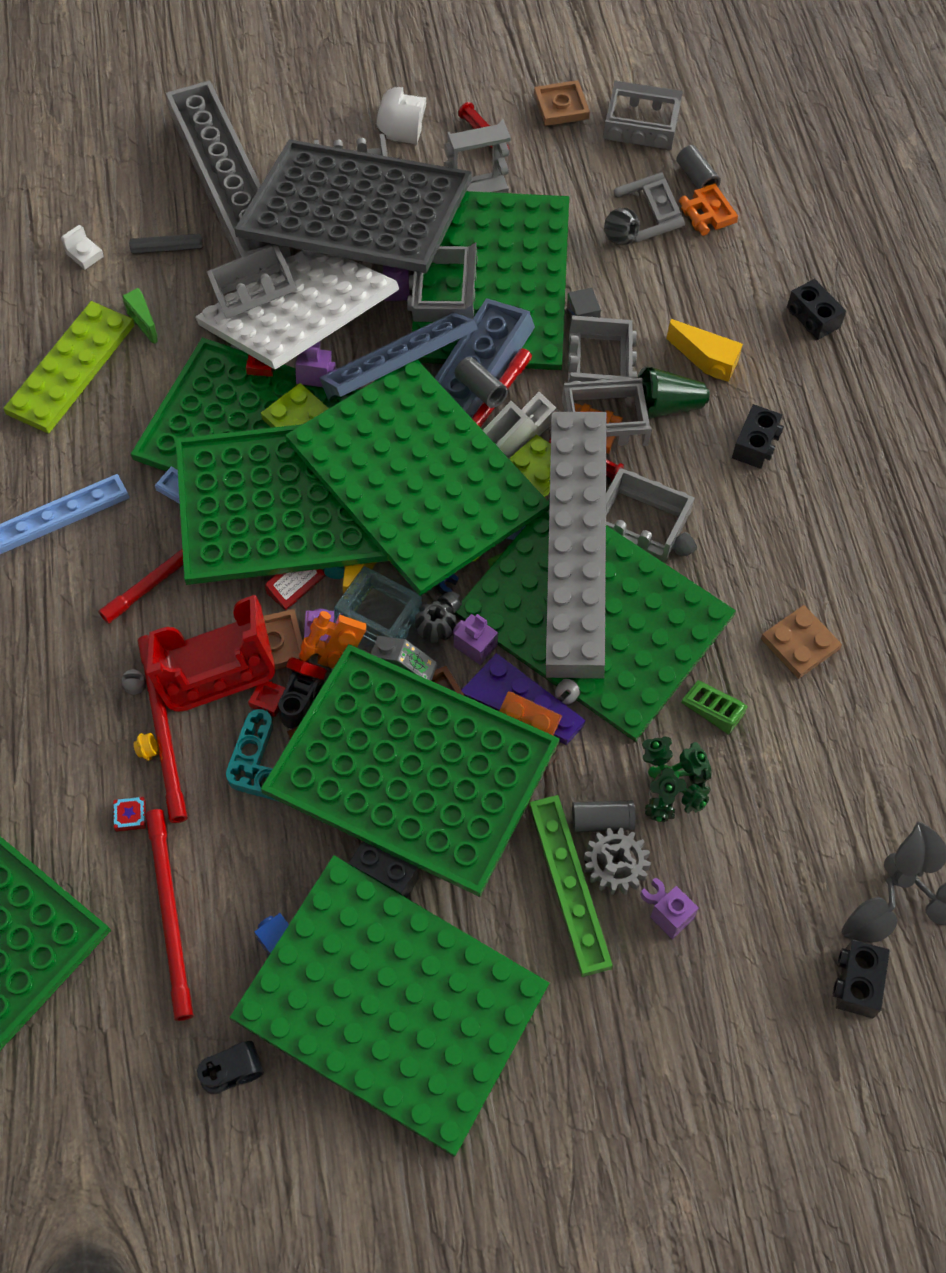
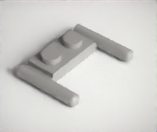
(660, 202)

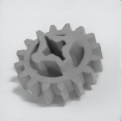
(626, 868)

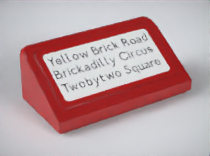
(290, 587)

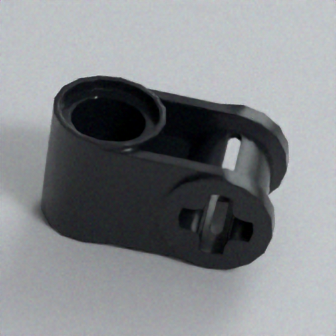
(298, 695)
(233, 1067)

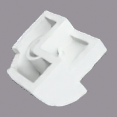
(401, 116)

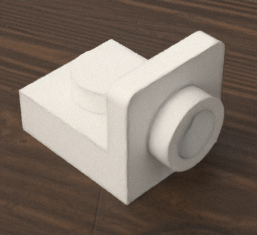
(80, 248)

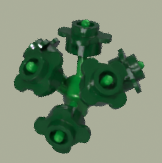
(667, 780)

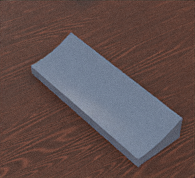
(495, 343)
(396, 354)

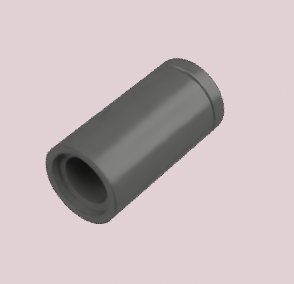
(697, 167)
(481, 382)
(600, 815)

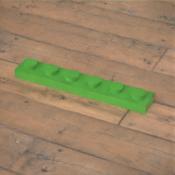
(570, 886)

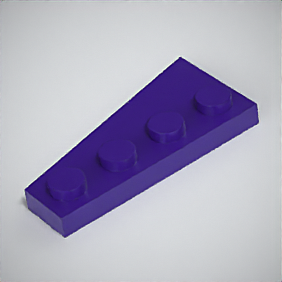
(500, 676)

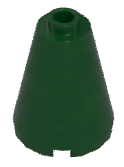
(671, 393)

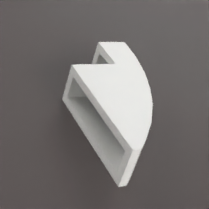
(515, 427)

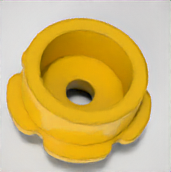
(146, 746)

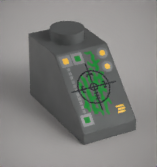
(404, 655)

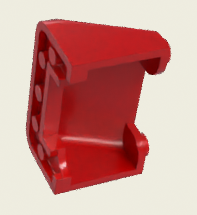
(212, 663)

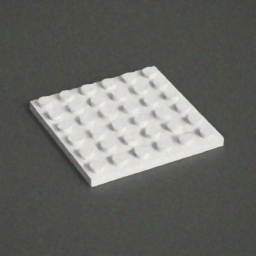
(327, 297)

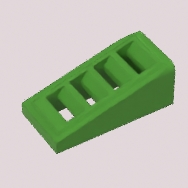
(139, 312)
(718, 719)

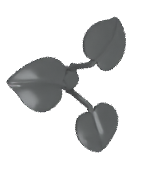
(917, 854)

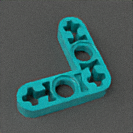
(251, 764)

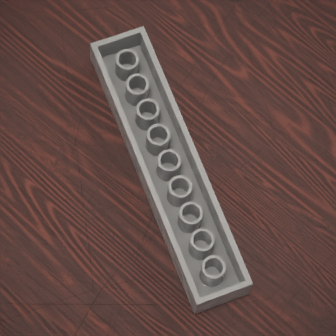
(217, 159)
(577, 546)

